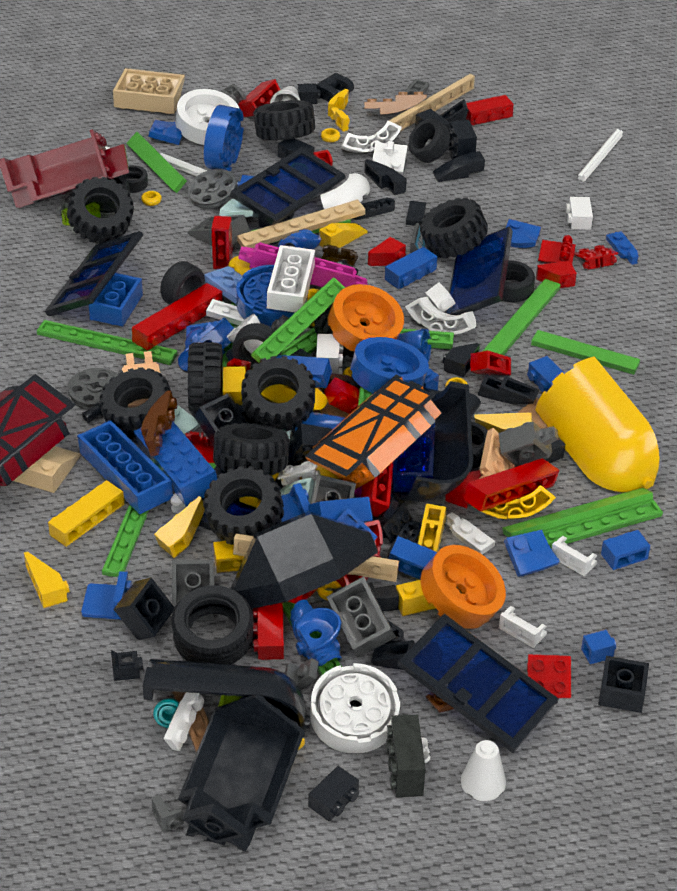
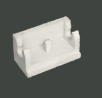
(572, 558)
(521, 629)

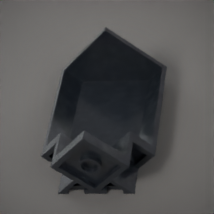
(240, 770)

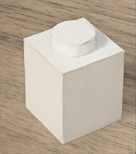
(440, 297)

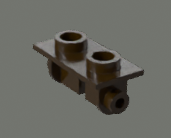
(332, 254)

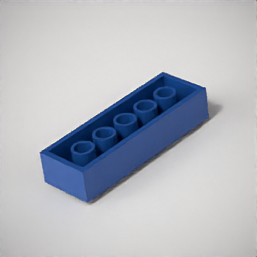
(181, 463)
(125, 466)

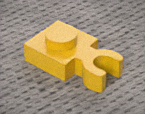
(342, 120)

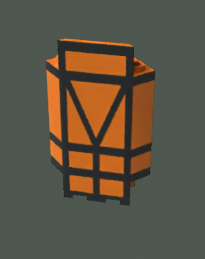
(376, 432)

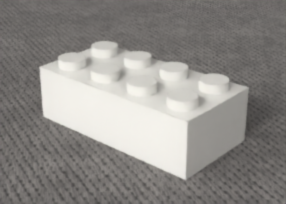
(290, 278)

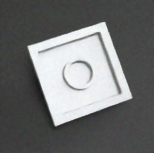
(391, 155)

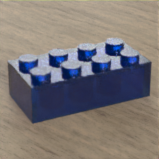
(415, 461)

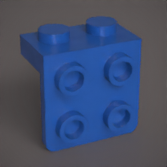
(295, 502)
(103, 598)

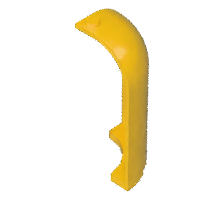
(601, 428)

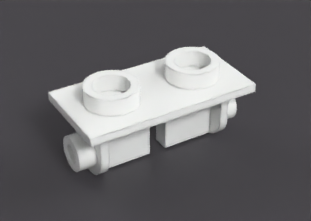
(292, 473)

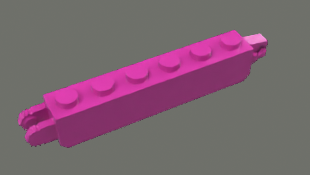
(323, 270)

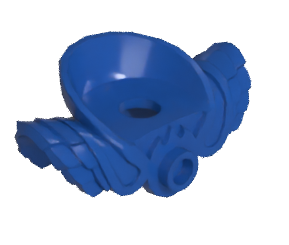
(302, 239)
(211, 332)
(324, 620)

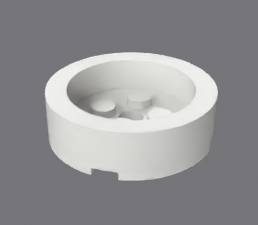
(196, 108)
(359, 727)

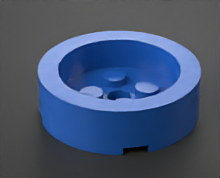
(223, 137)
(252, 295)
(382, 358)

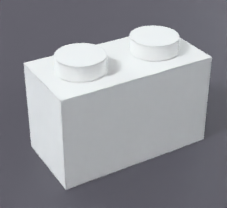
(579, 213)

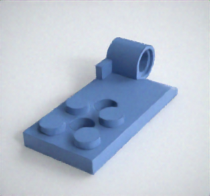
(224, 280)

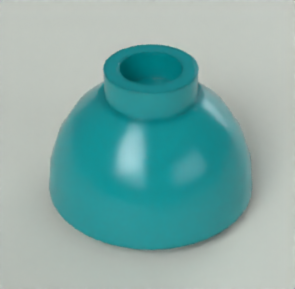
(165, 711)

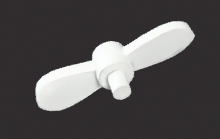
(425, 750)

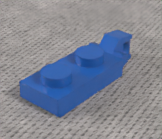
(623, 246)

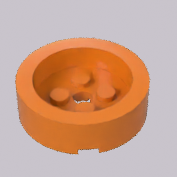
(362, 304)
(473, 575)

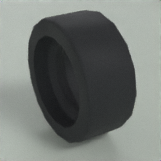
(136, 172)

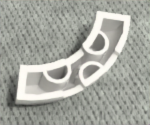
(366, 144)
(352, 189)
(435, 320)

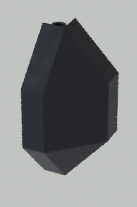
(300, 558)

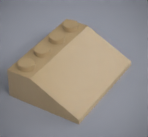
(148, 91)
(49, 469)

